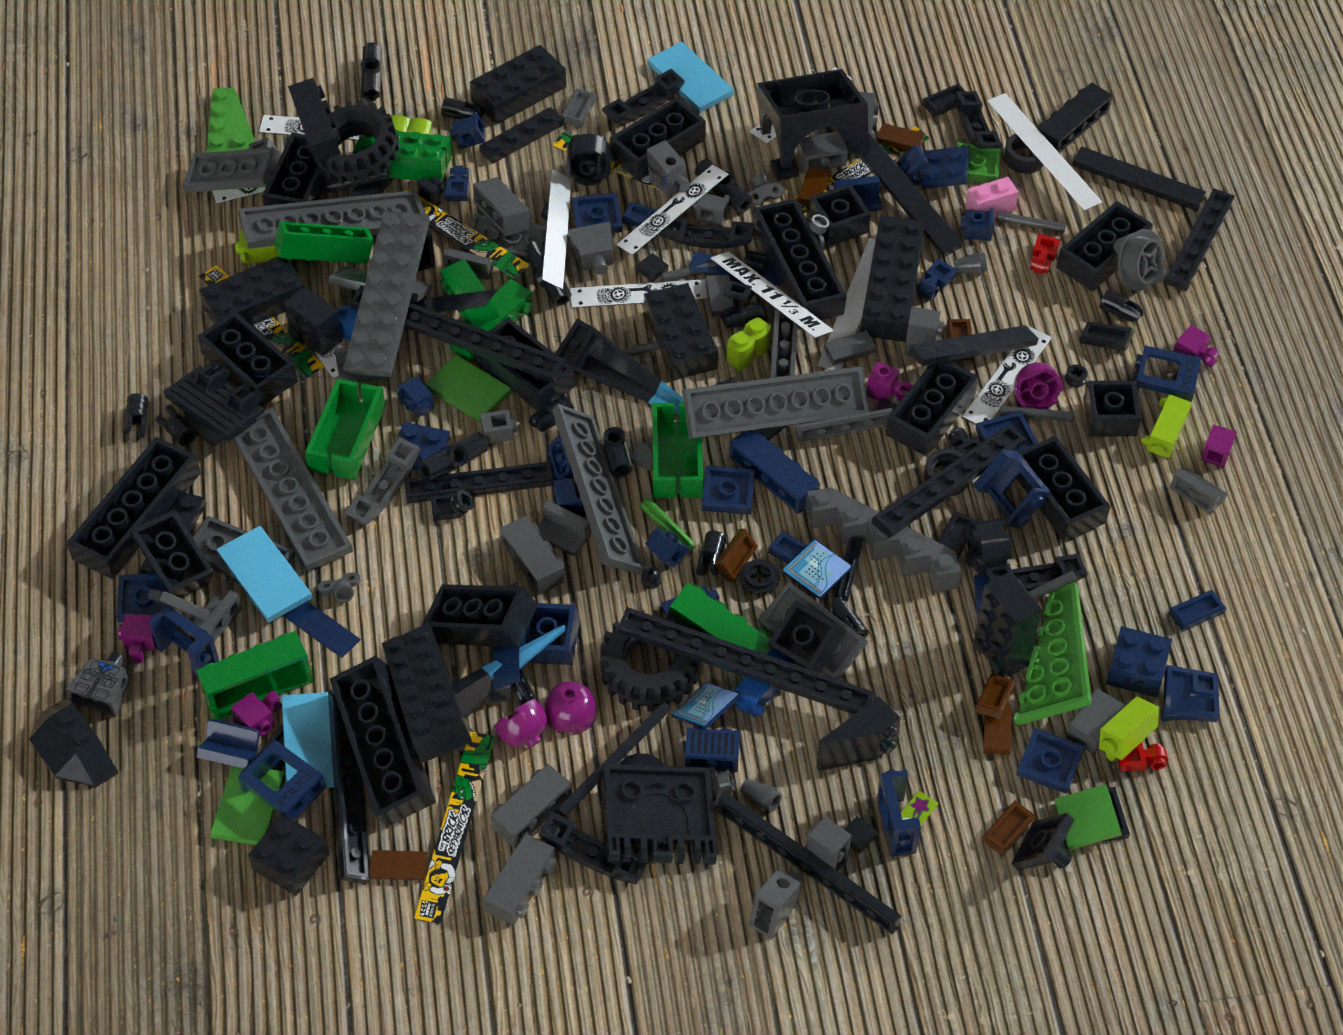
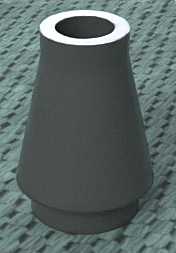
(971, 264)
(763, 795)

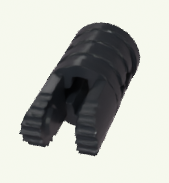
(459, 109)
(1118, 304)
(742, 314)
(136, 413)
(544, 418)
(177, 427)
(712, 548)
(849, 617)

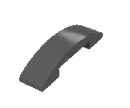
(386, 483)

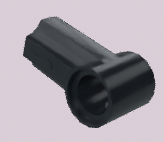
(617, 452)

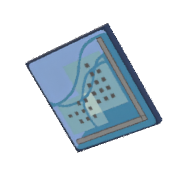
(817, 569)
(706, 705)

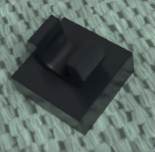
(430, 190)

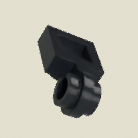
(959, 438)

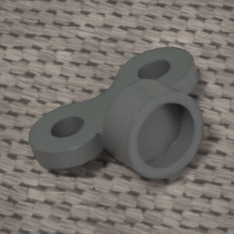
(763, 189)
(818, 225)
(341, 588)
(720, 783)

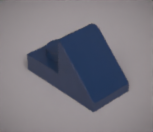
(913, 163)

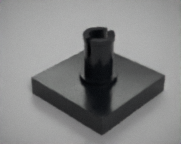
(1044, 843)

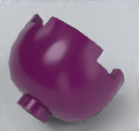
(1037, 386)
(570, 708)
(523, 725)

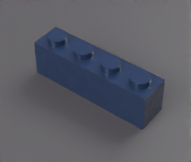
(773, 469)

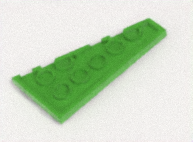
(227, 123)
(1058, 664)

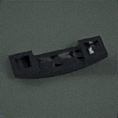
(646, 101)
(973, 122)
(709, 236)
(737, 289)
(1035, 576)
(588, 850)

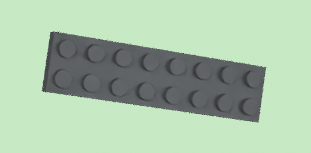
(365, 211)
(386, 294)
(774, 402)
(598, 490)
(292, 492)

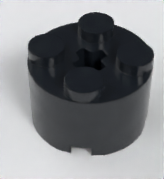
(588, 158)
(987, 544)

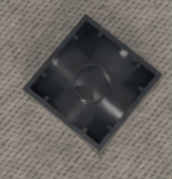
(808, 104)

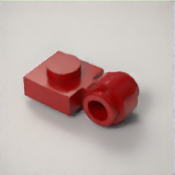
(1043, 253)
(1138, 758)

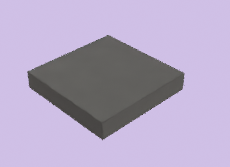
(178, 604)

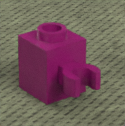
(1196, 343)
(884, 383)
(137, 636)
(256, 713)

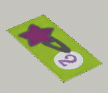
(919, 807)

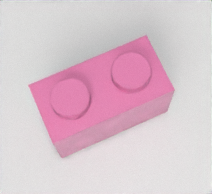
(998, 194)

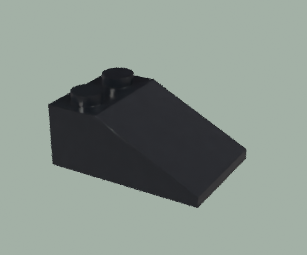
(861, 737)

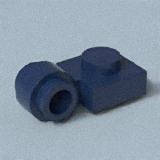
(458, 184)
(937, 275)

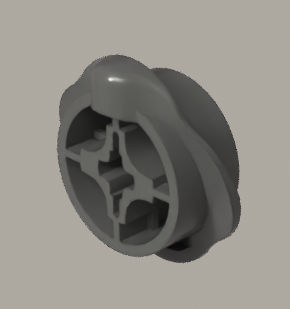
(1140, 260)

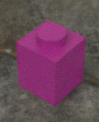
(1218, 446)

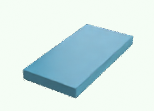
(702, 84)
(264, 574)
(308, 732)

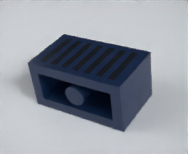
(712, 748)

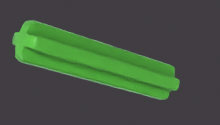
(665, 522)

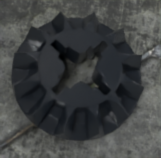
(767, 571)

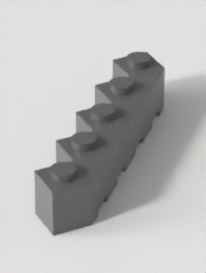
(913, 550)

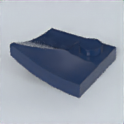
(1190, 695)

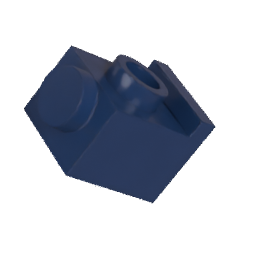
(468, 131)
(978, 224)
(415, 397)
(568, 496)
(667, 547)

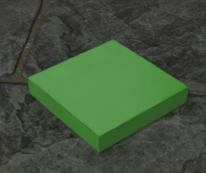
(982, 163)
(1093, 816)

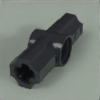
(371, 71)
(739, 199)
(535, 252)
(443, 461)

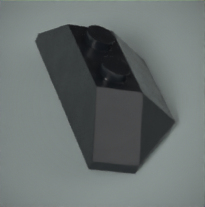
(71, 746)

